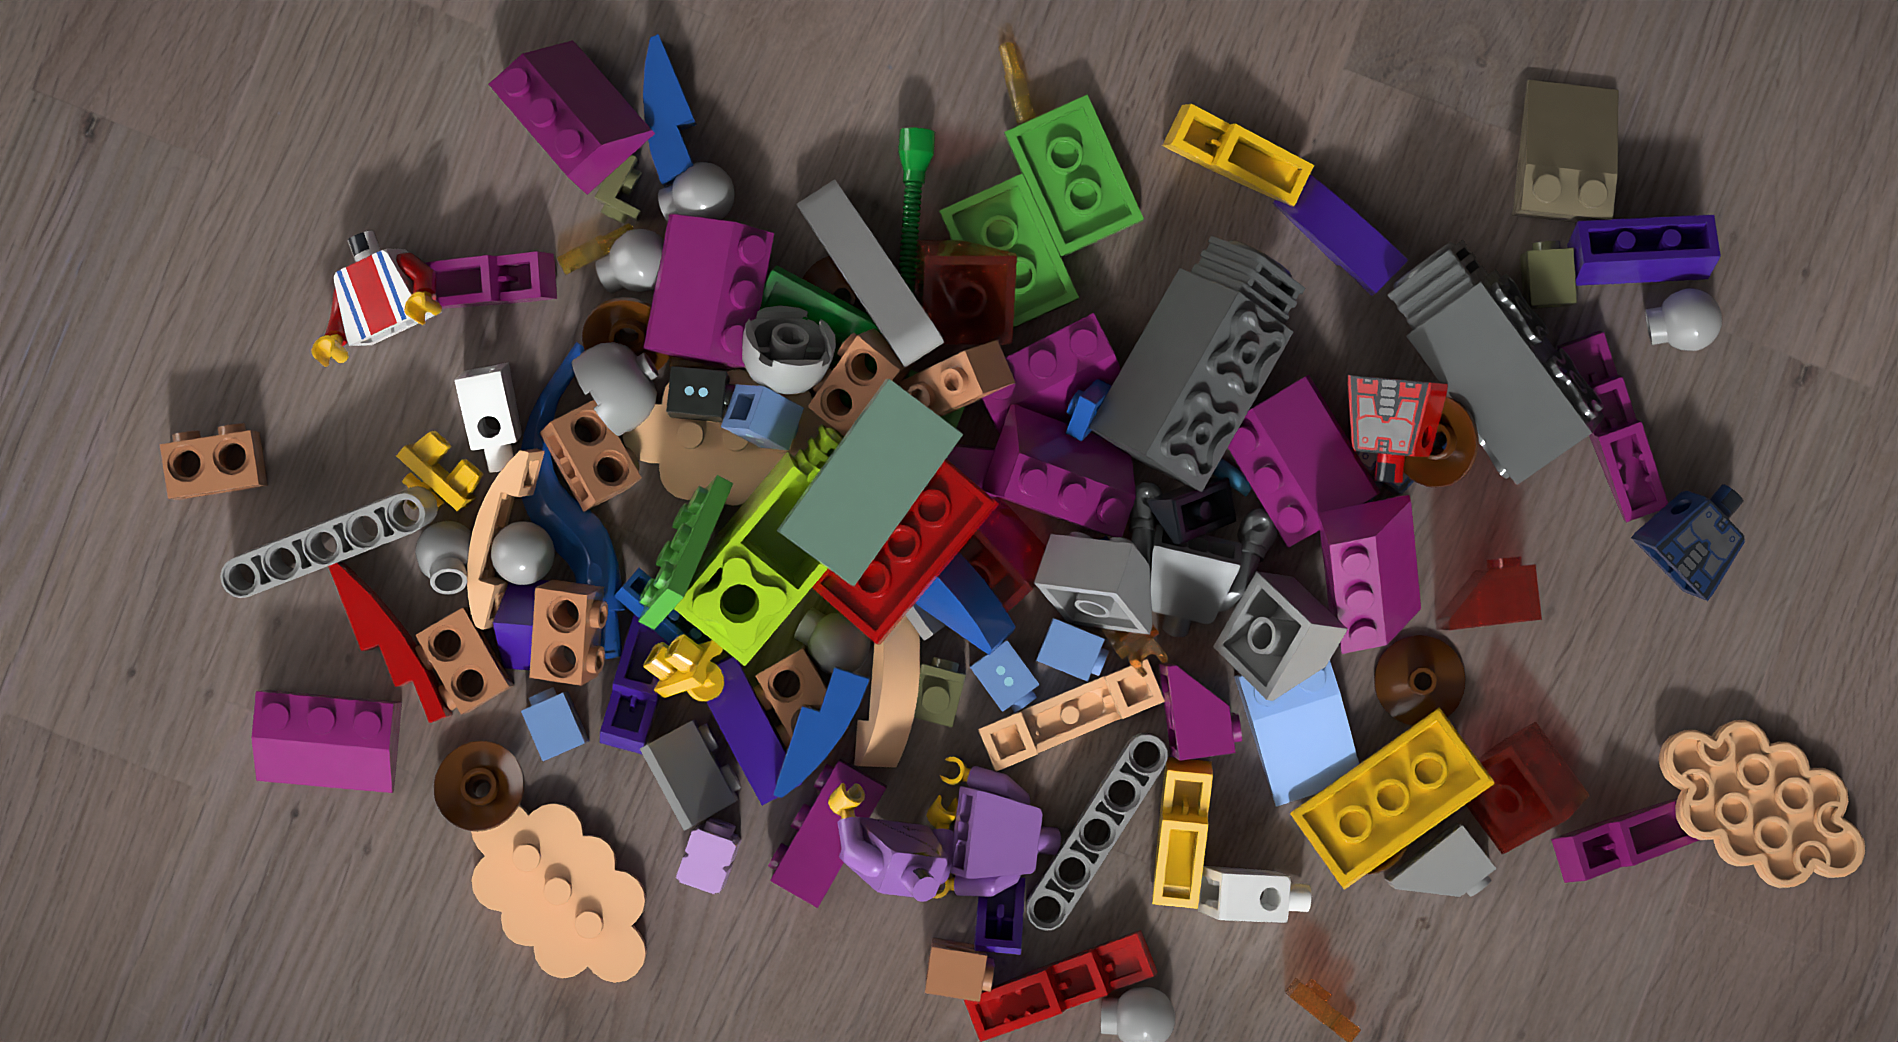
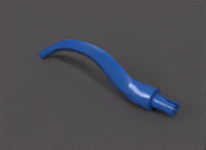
(575, 534)

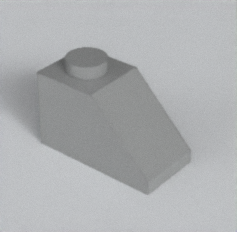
(1445, 866)

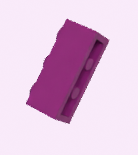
(813, 857)

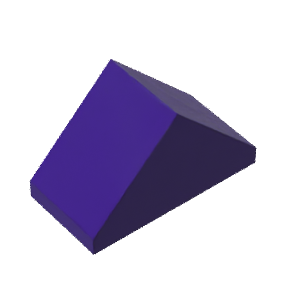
(515, 625)
(1001, 921)

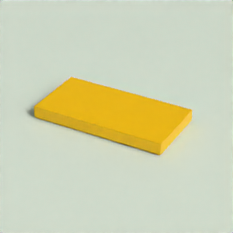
(1392, 798)

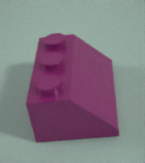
(572, 112)
(707, 289)
(1054, 370)
(1299, 460)
(1060, 475)
(1370, 570)
(1195, 717)
(325, 740)

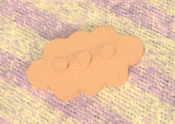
(697, 450)
(1761, 804)
(561, 893)

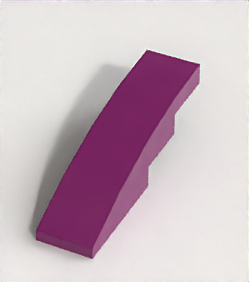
(1619, 436)

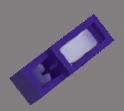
(1343, 236)
(633, 696)
(748, 730)

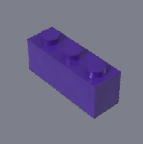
(1644, 249)

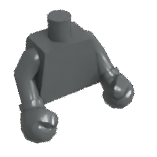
(1202, 574)

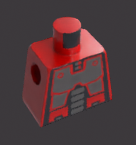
(1394, 420)

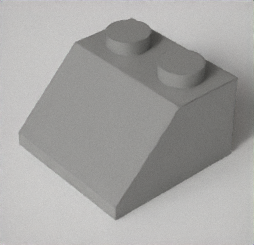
(1097, 582)
(1279, 635)
(691, 773)

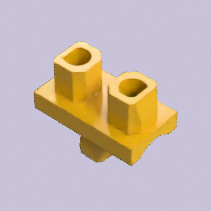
(423, 460)
(686, 668)

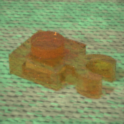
(1136, 647)
(1315, 1000)

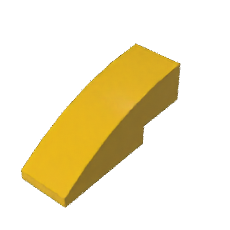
(1237, 154)
(1182, 832)

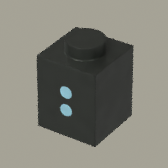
(699, 394)

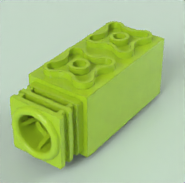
(752, 571)

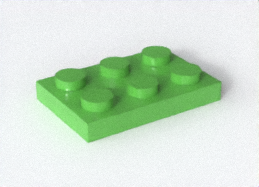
(1074, 176)
(1012, 222)
(683, 554)

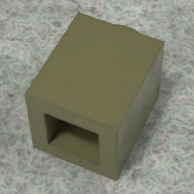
(1548, 275)

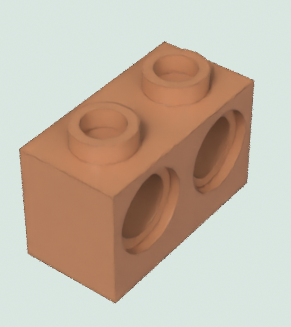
(856, 379)
(961, 379)
(580, 459)
(214, 472)
(556, 628)
(473, 654)
(811, 691)
(958, 970)

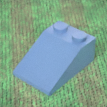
(1300, 735)

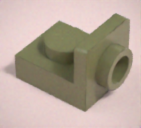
(618, 182)
(939, 691)

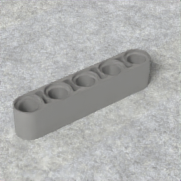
(870, 273)
(312, 554)
(1090, 853)

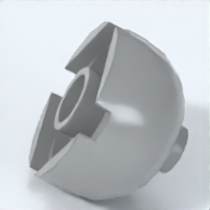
(787, 350)
(618, 383)

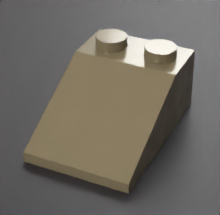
(1567, 153)

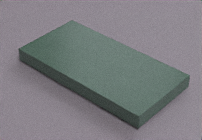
(870, 482)

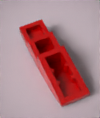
(378, 627)
(1061, 986)

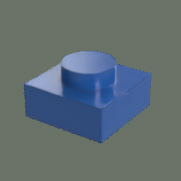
(1084, 408)

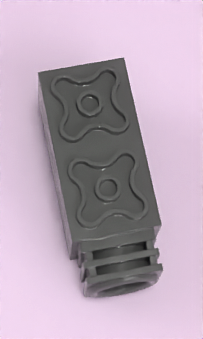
(1496, 361)
(1200, 362)

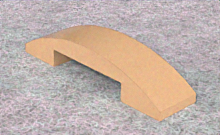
(513, 481)
(892, 698)
(1069, 715)

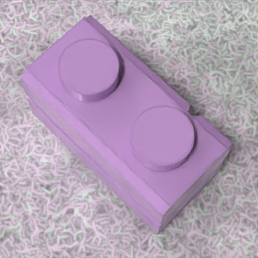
(709, 856)

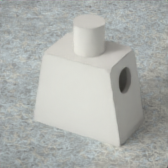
(490, 393)
(1236, 894)

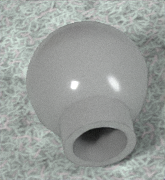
(699, 192)
(632, 262)
(1685, 320)
(522, 552)
(444, 555)
(832, 641)
(1138, 1015)

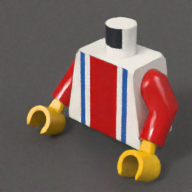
(376, 298)

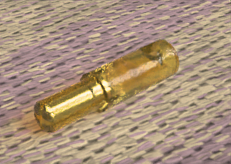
(1016, 84)
(591, 250)

